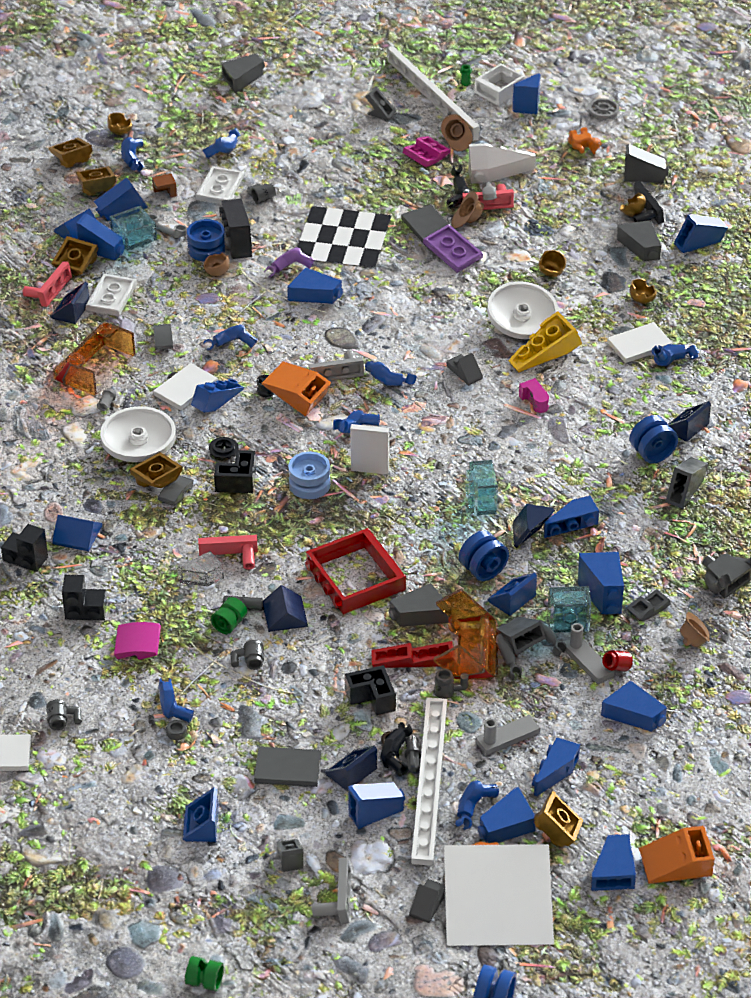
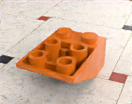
(297, 386)
(678, 856)

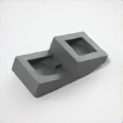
(163, 336)
(174, 492)
(649, 606)

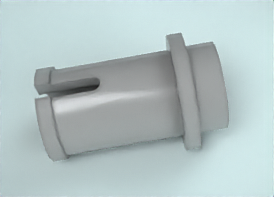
(108, 396)

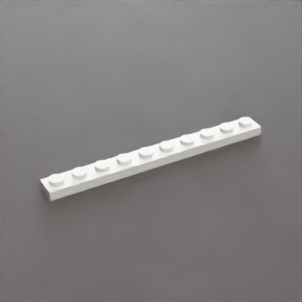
(429, 89)
(429, 782)

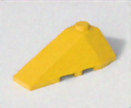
(551, 341)

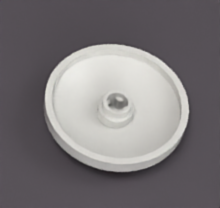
(520, 308)
(137, 433)

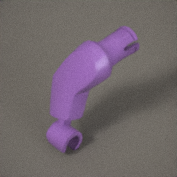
(291, 256)

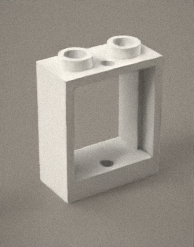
(485, 84)

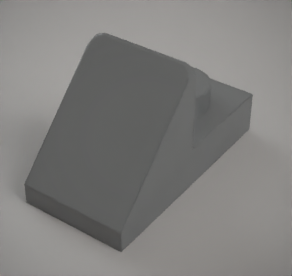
(381, 106)
(465, 368)
(290, 854)
(427, 900)

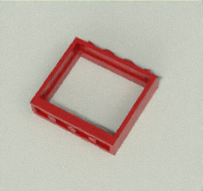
(345, 546)

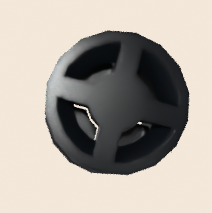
(262, 390)

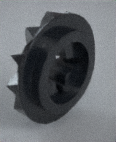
(217, 444)

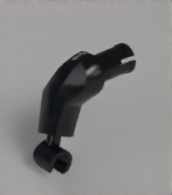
(459, 186)
(390, 751)

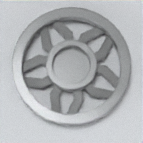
(603, 108)

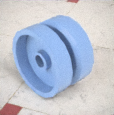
(309, 475)

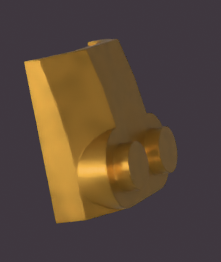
(72, 152)
(96, 180)
(77, 253)
(156, 471)
(558, 821)

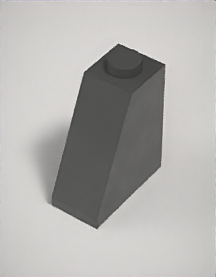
(242, 71)
(643, 166)
(640, 239)
(686, 481)
(418, 608)

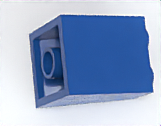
(605, 580)

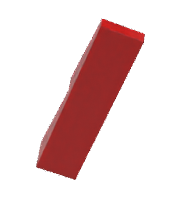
(405, 656)

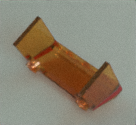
(70, 368)
(476, 635)

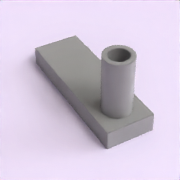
(340, 369)
(585, 656)
(498, 738)
(342, 906)

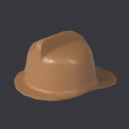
(456, 132)
(469, 210)
(694, 631)

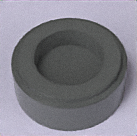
(176, 730)

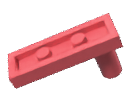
(504, 198)
(52, 286)
(231, 545)

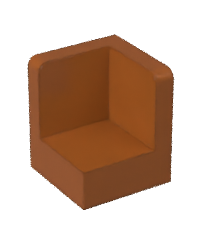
(163, 183)

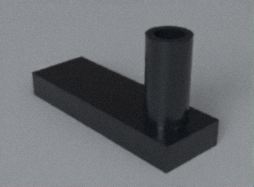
(654, 210)

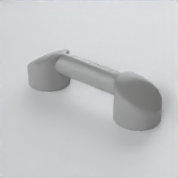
(489, 191)
(178, 231)

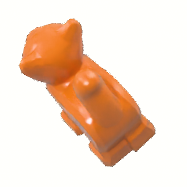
(583, 140)

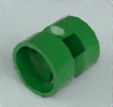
(229, 615)
(204, 973)

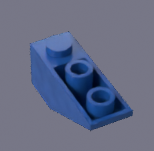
(213, 395)
(573, 516)
(558, 765)

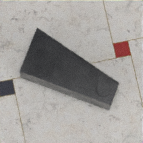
(236, 228)

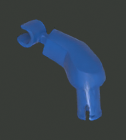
(223, 144)
(128, 154)
(230, 334)
(666, 355)
(386, 377)
(358, 418)
(169, 705)
(470, 797)

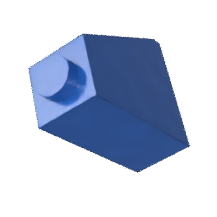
(119, 199)
(94, 232)
(699, 232)
(314, 288)
(634, 707)
(374, 802)
(507, 819)
(614, 865)

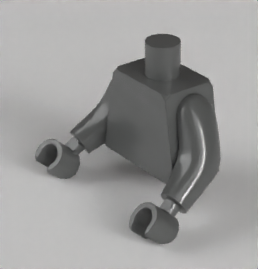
(726, 573)
(522, 634)

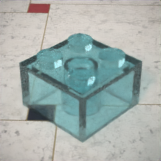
(134, 227)
(482, 487)
(568, 607)

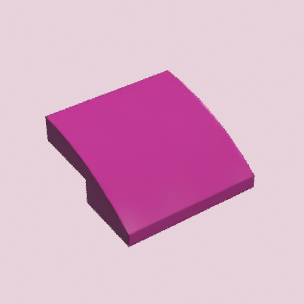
(426, 151)
(137, 639)

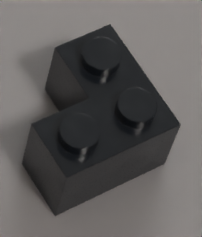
(236, 476)
(26, 549)
(82, 602)
(372, 686)

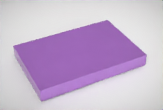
(453, 248)

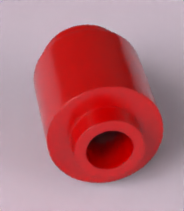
(617, 660)

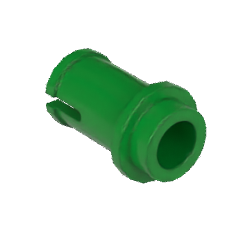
(465, 71)

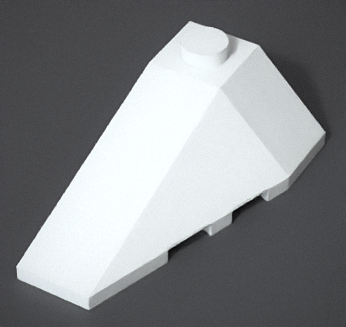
(494, 163)

